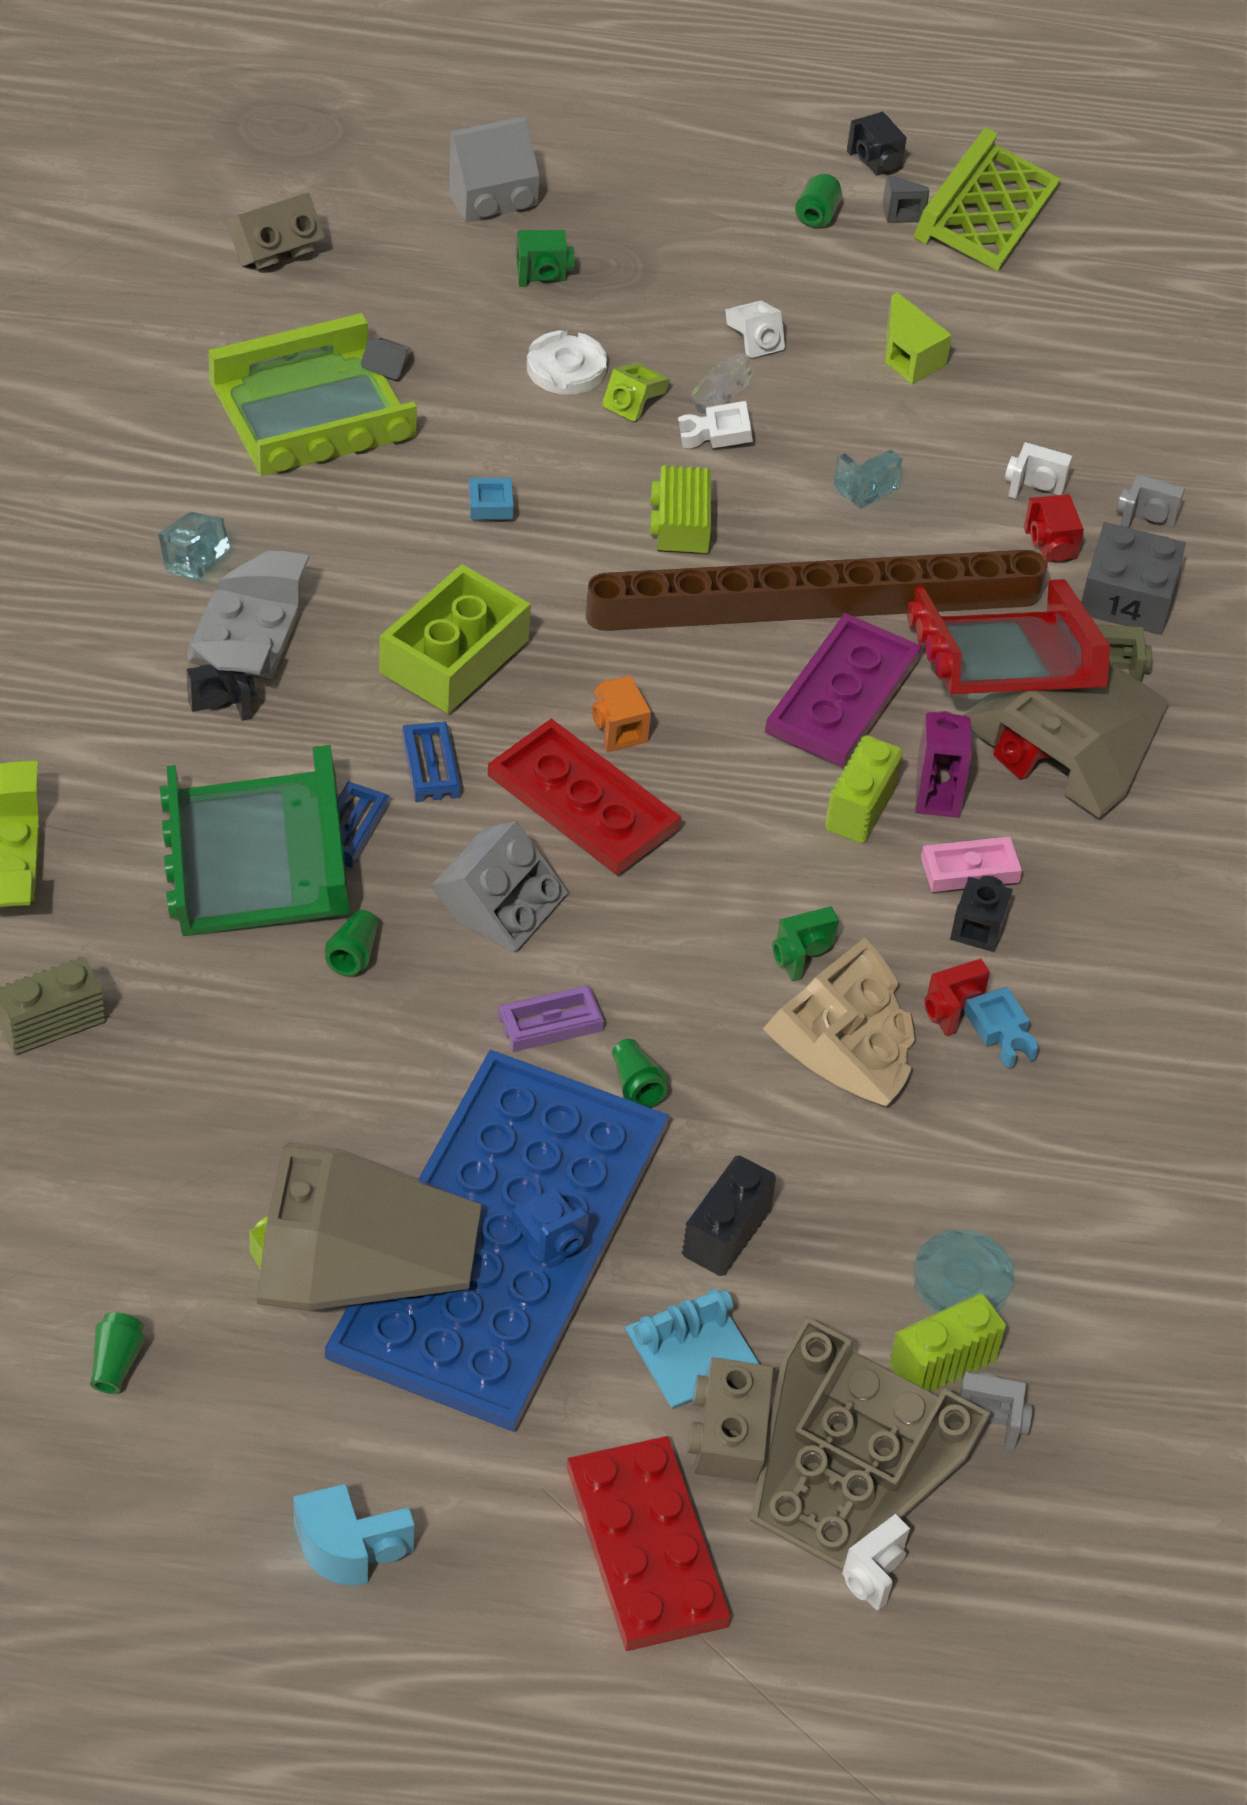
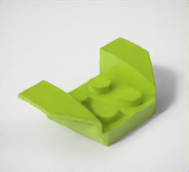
(18, 833)

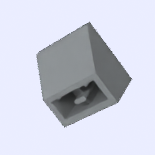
(500, 886)

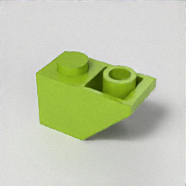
(914, 341)

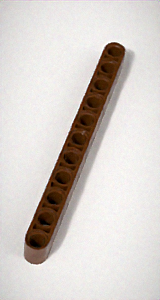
(812, 589)

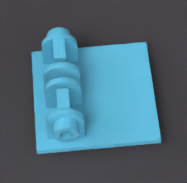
(684, 1339)

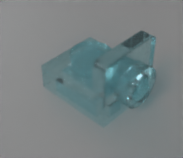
(868, 481)

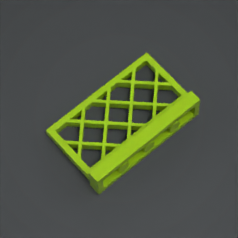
(963, 188)

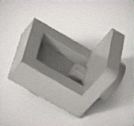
(1003, 1400)

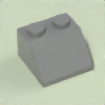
(493, 169)

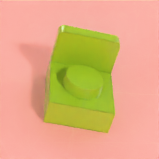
(631, 387)

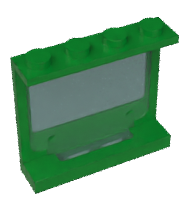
(255, 850)

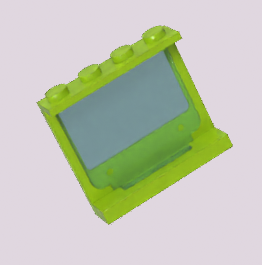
(307, 396)

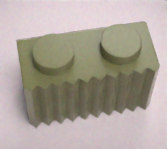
(50, 1005)

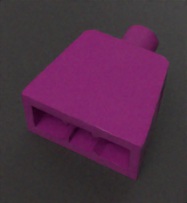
(948, 747)

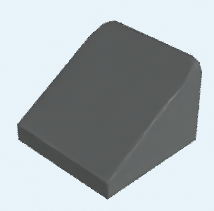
(904, 200)
(385, 357)

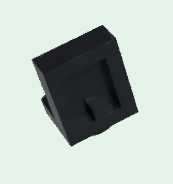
(216, 688)

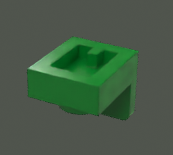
(803, 936)

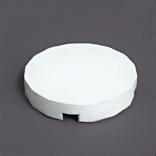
(566, 363)

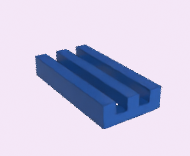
(434, 786)
(368, 826)

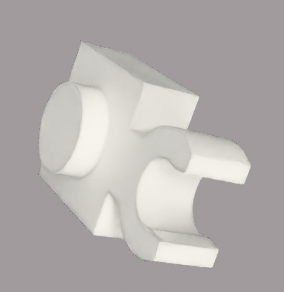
(723, 426)

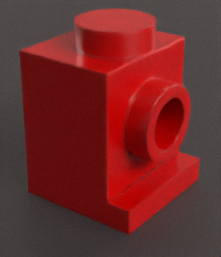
(1054, 527)

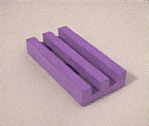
(553, 1024)

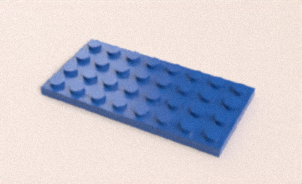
(505, 1145)

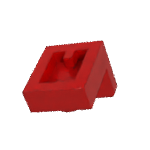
(1017, 753)
(951, 989)

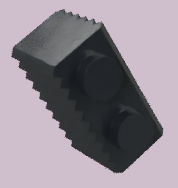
(729, 1215)

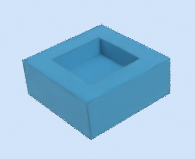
(490, 498)

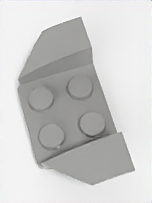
(251, 615)

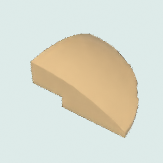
(850, 1026)

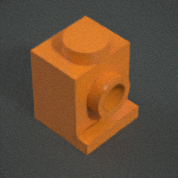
(621, 713)

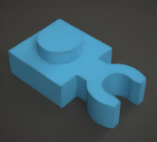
(1001, 1020)

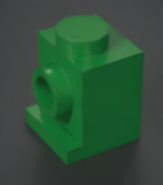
(542, 256)

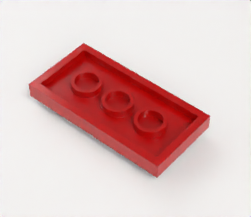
(584, 796)
(647, 1543)

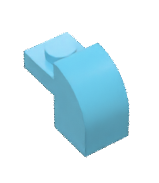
(341, 1545)

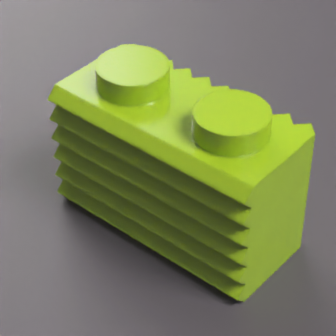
(683, 509)
(863, 789)
(948, 1343)

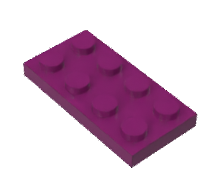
(843, 689)

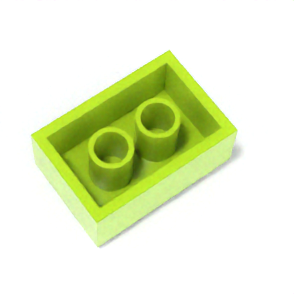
(454, 638)

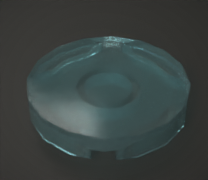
(960, 1266)

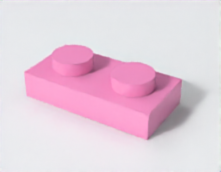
(951, 863)

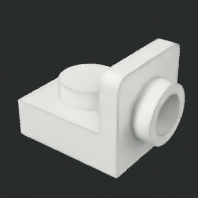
(760, 326)
(1038, 469)
(873, 1559)

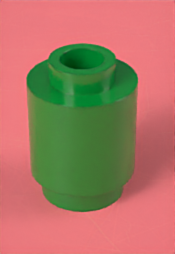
(819, 201)

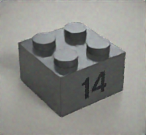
(1132, 577)

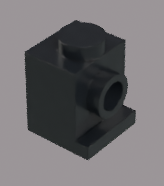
(877, 143)
(982, 902)

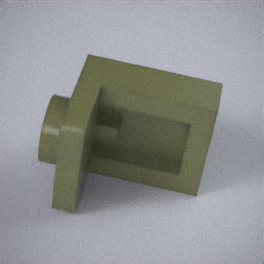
(1128, 648)

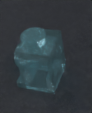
(193, 544)

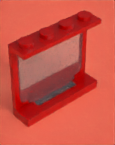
(1014, 649)

